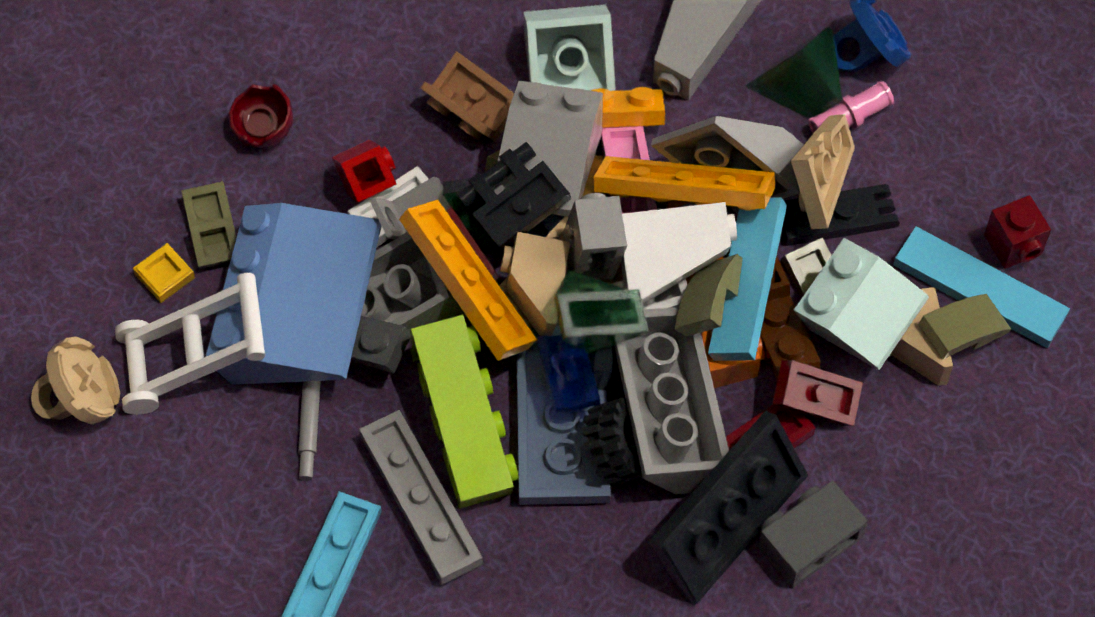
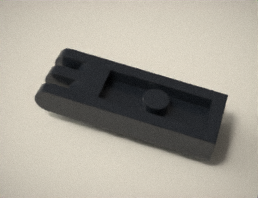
(854, 214)

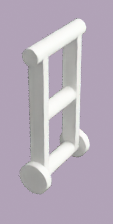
(136, 333)

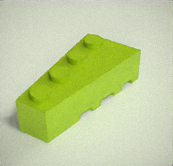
(462, 410)

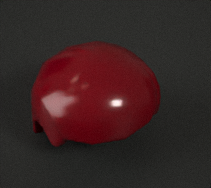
(261, 116)

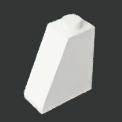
(673, 245)

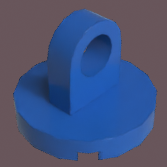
(876, 36)

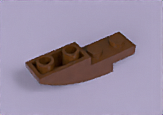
(782, 329)

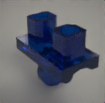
(567, 375)

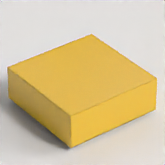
(164, 272)

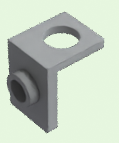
(423, 193)

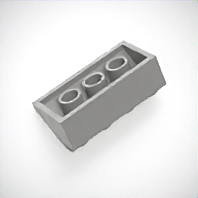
(671, 404)

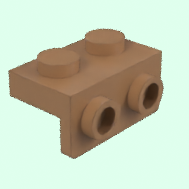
(472, 96)

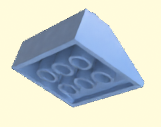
(310, 291)

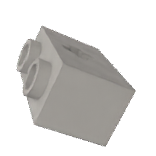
(595, 236)

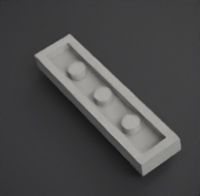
(421, 497)

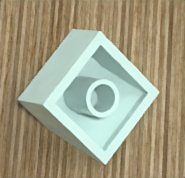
(570, 47)
(860, 304)

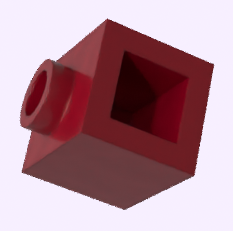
(1017, 232)

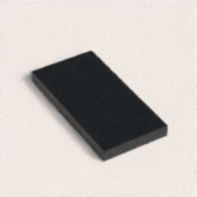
(729, 508)

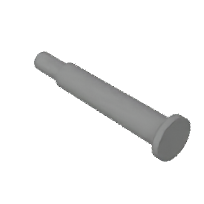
(308, 428)

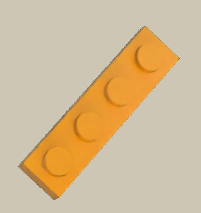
(684, 182)
(467, 279)

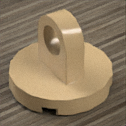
(80, 382)

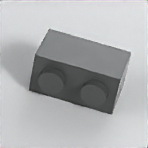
(811, 533)

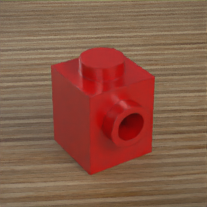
(365, 170)

